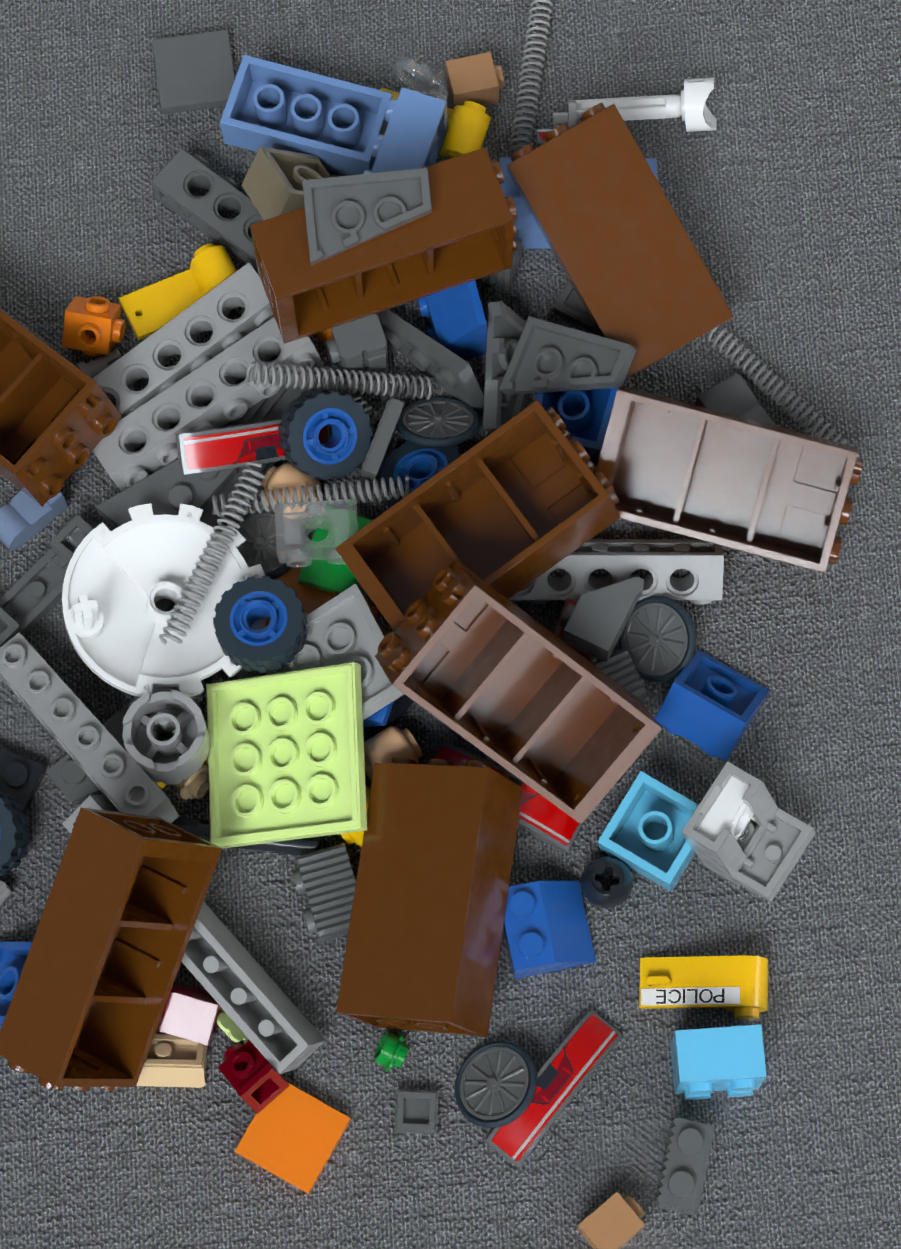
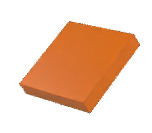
(293, 1137)

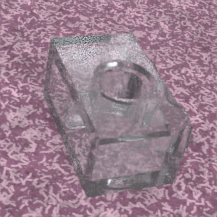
(297, 520)

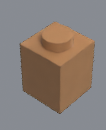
(474, 80)
(612, 1223)

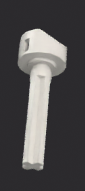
(689, 105)

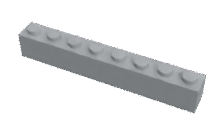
(239, 983)

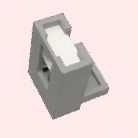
(745, 834)

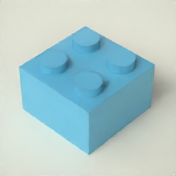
(648, 831)
(718, 1061)

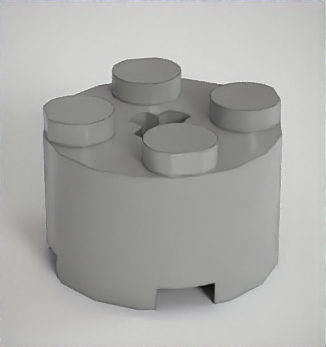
(166, 713)

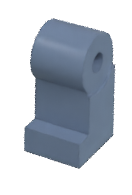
(25, 518)

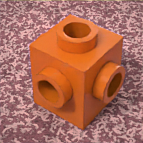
(93, 325)

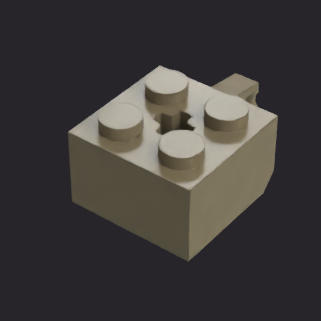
(277, 178)

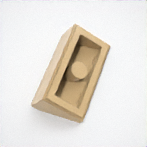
(174, 1063)

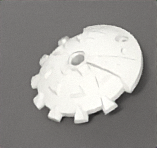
(114, 592)

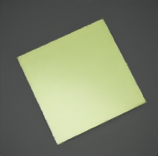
(286, 756)

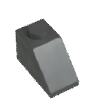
(601, 617)

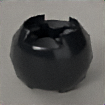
(620, 874)

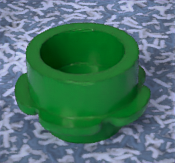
(391, 1050)

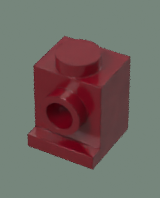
(248, 1071)

